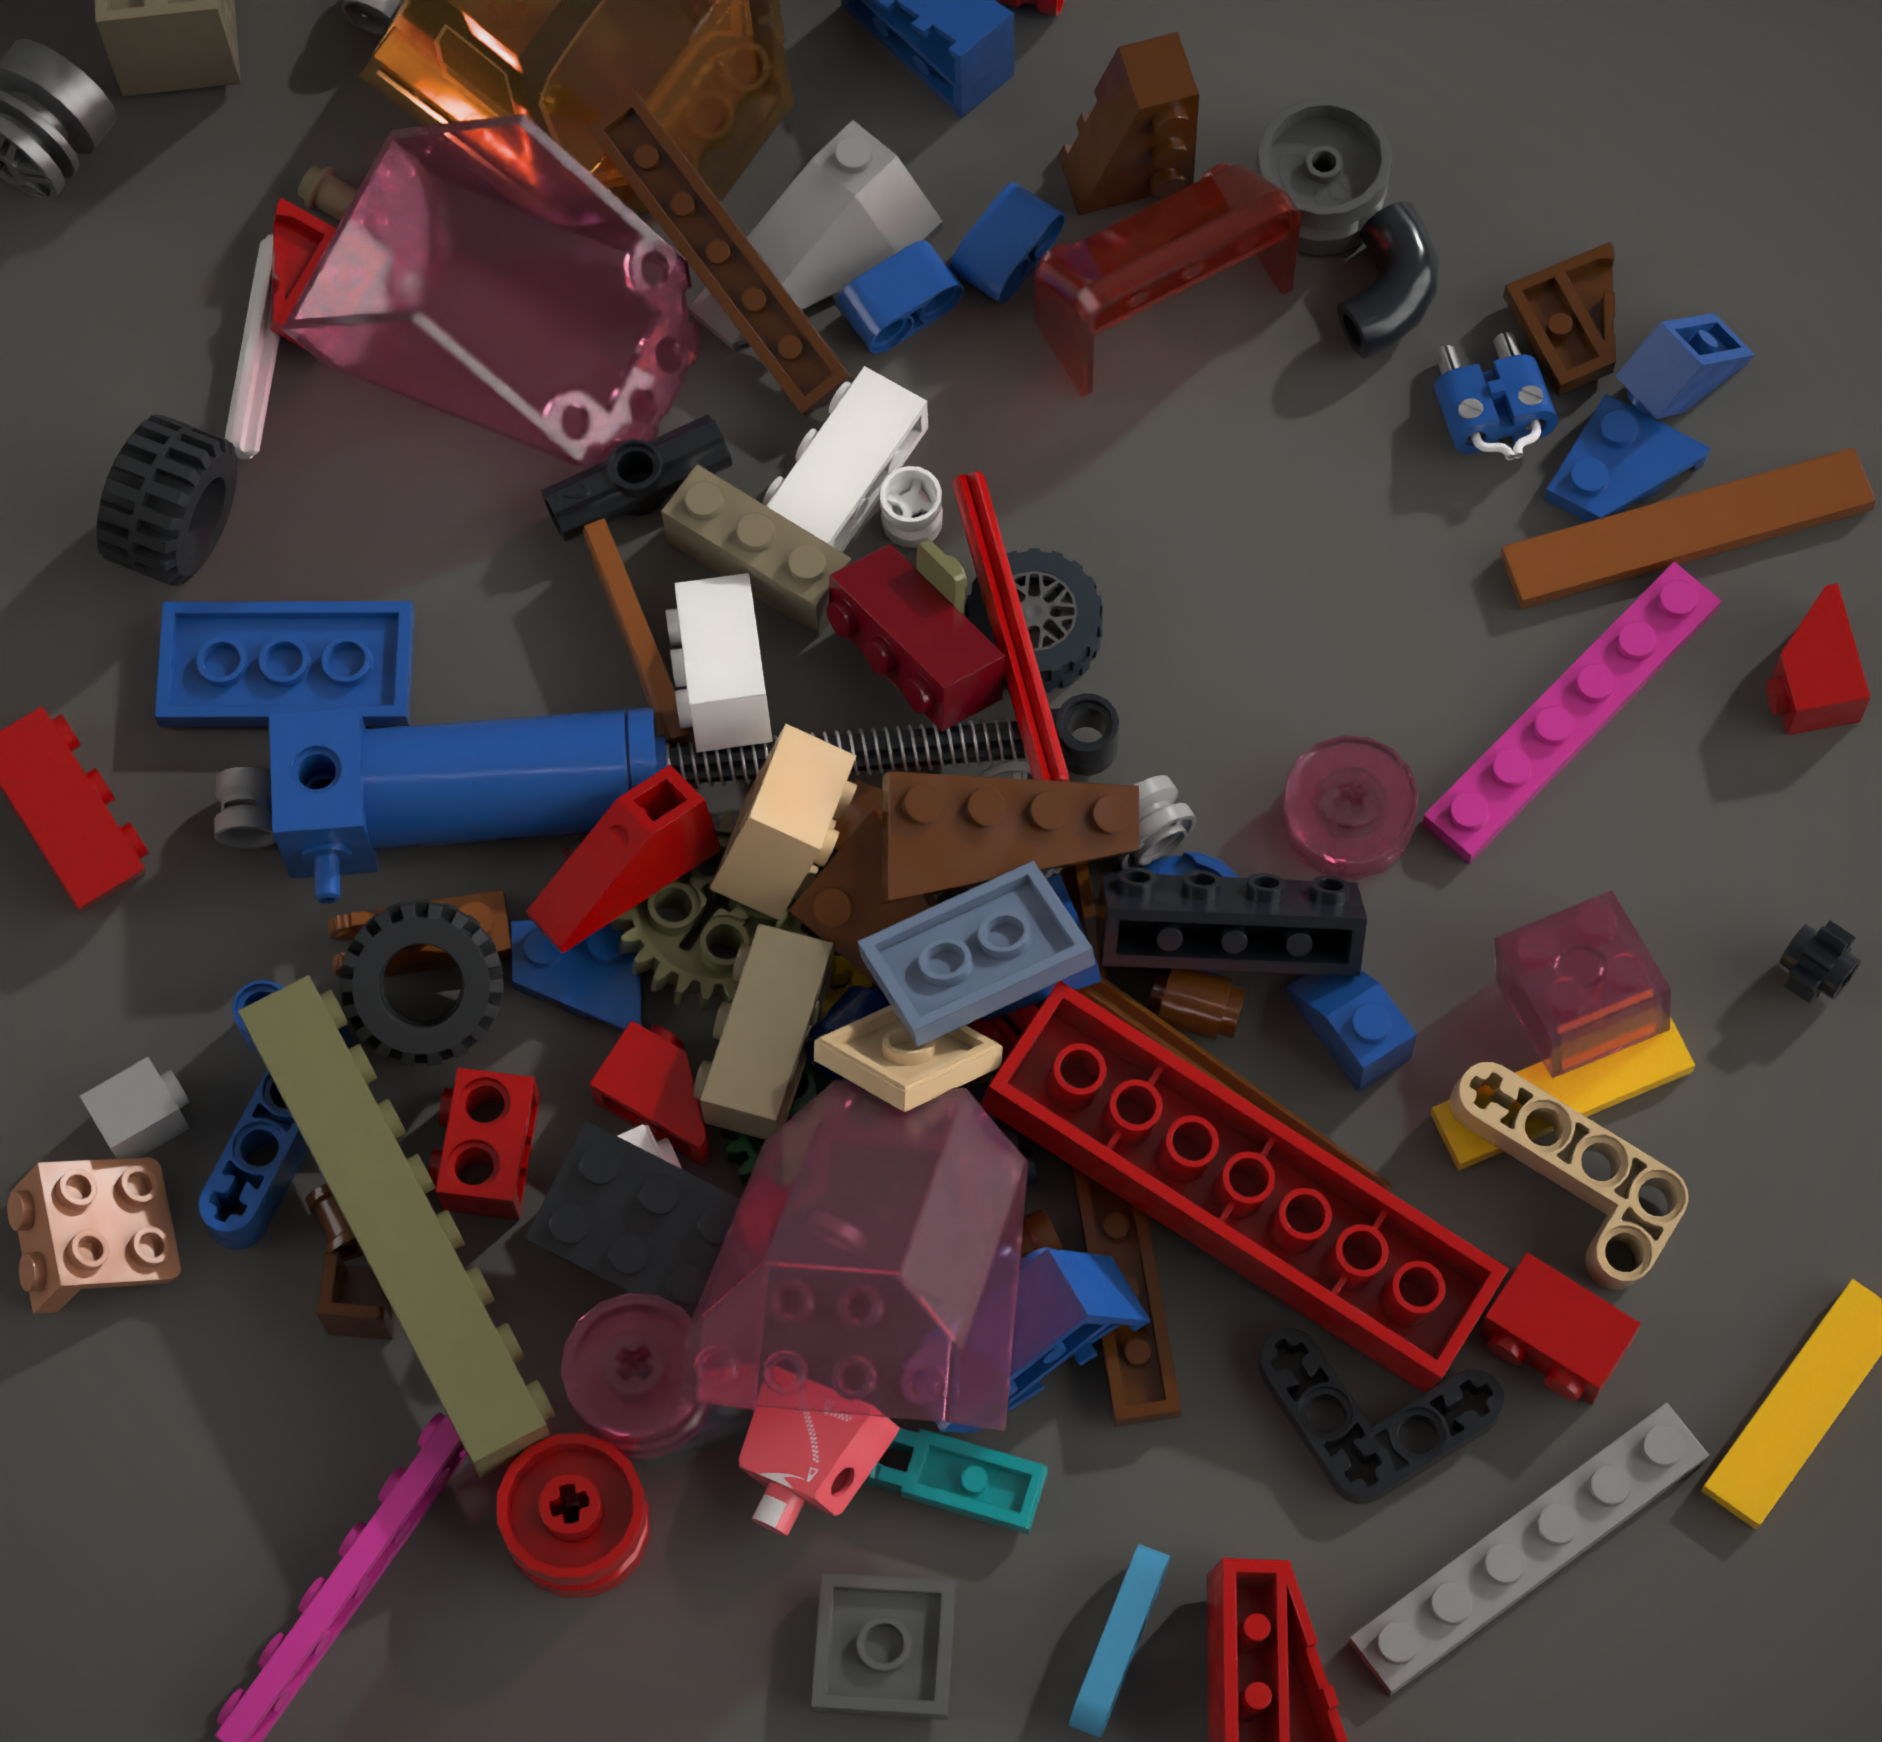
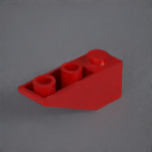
(627, 857)

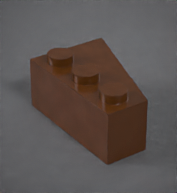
(1139, 131)
(846, 895)

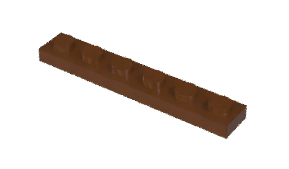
(720, 253)

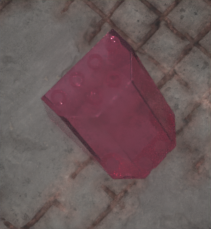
(503, 291)
(869, 1266)

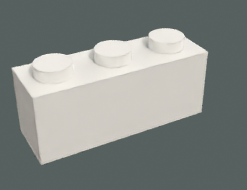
(847, 460)
(718, 663)

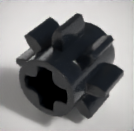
(1819, 961)

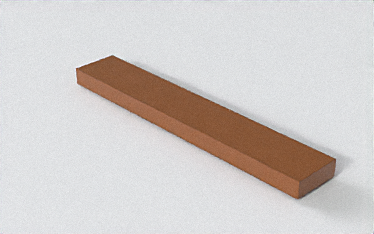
(1687, 528)

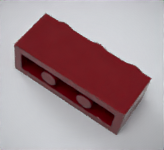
(915, 637)

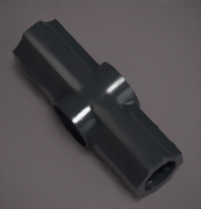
(604, 493)

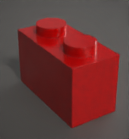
(1558, 1330)

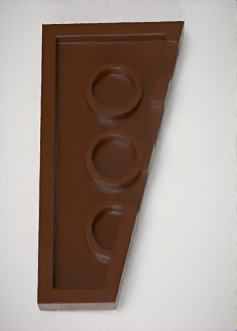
(971, 829)

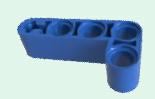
(259, 1126)

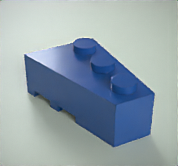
(1061, 1310)

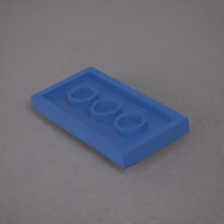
(260, 658)

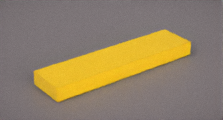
(1583, 1089)
(1800, 1407)

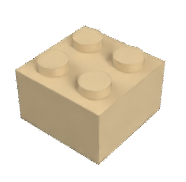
(786, 823)

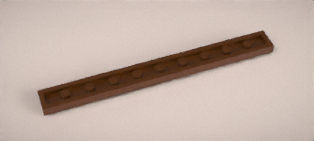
(1141, 1361)

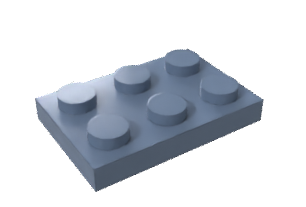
(976, 953)

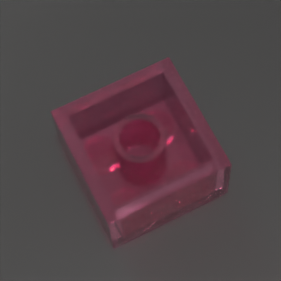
(1582, 984)

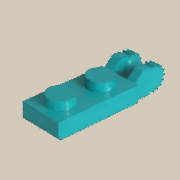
(964, 1479)

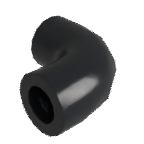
(1404, 281)

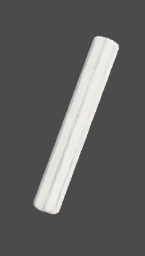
(255, 363)

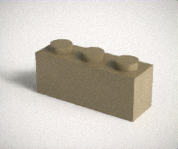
(742, 536)
(765, 1031)

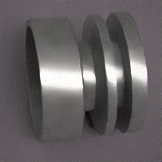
(46, 117)

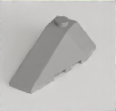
(833, 224)

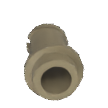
(326, 191)

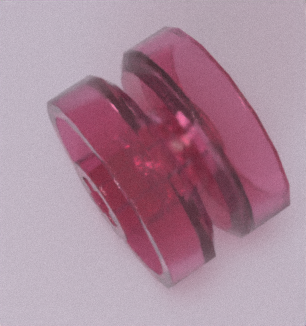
(598, 1367)

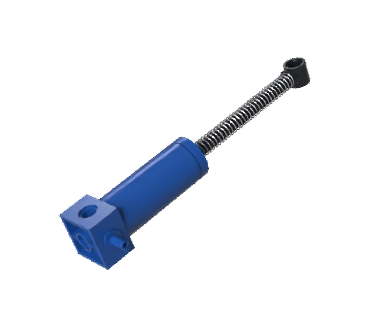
(364, 790)

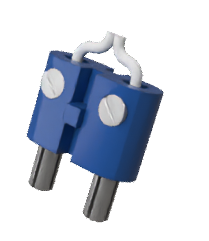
(1494, 402)

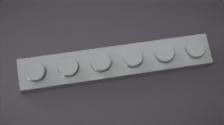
(1528, 1549)

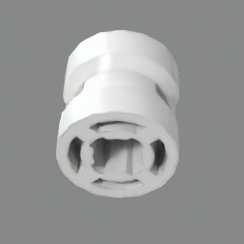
(911, 492)

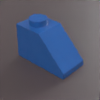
(1682, 364)
(1355, 1024)

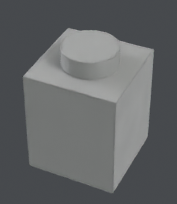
(138, 1109)

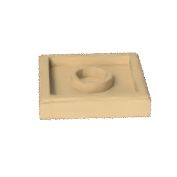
(887, 1063)

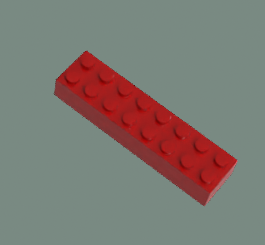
(1244, 1187)

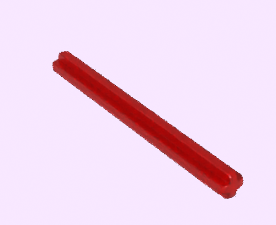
(1009, 628)

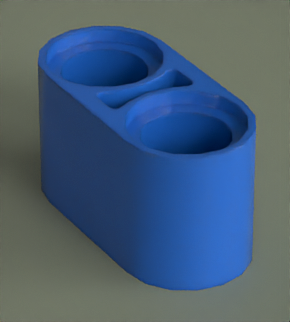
(1007, 242)
(899, 297)

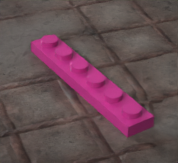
(1571, 712)
(333, 1601)

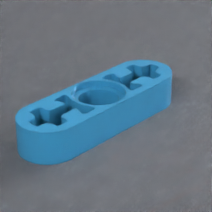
(1119, 1641)

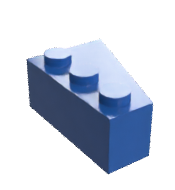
(950, 45)

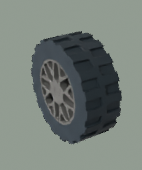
(1058, 610)

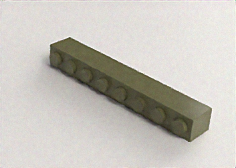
(395, 1225)

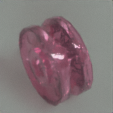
(1355, 772)

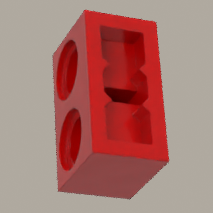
(500, 1143)

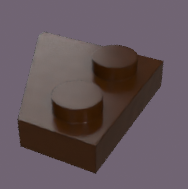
(1569, 317)

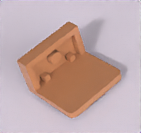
(92, 1228)

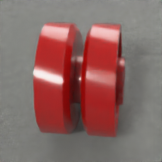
(567, 1476)

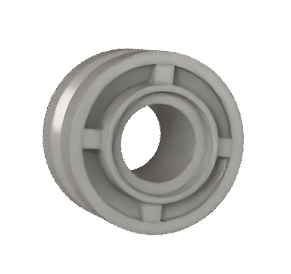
(1161, 822)

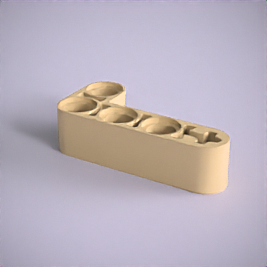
(1563, 1166)

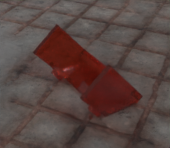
(1158, 255)

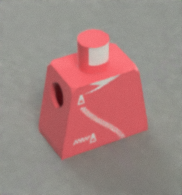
(810, 1460)

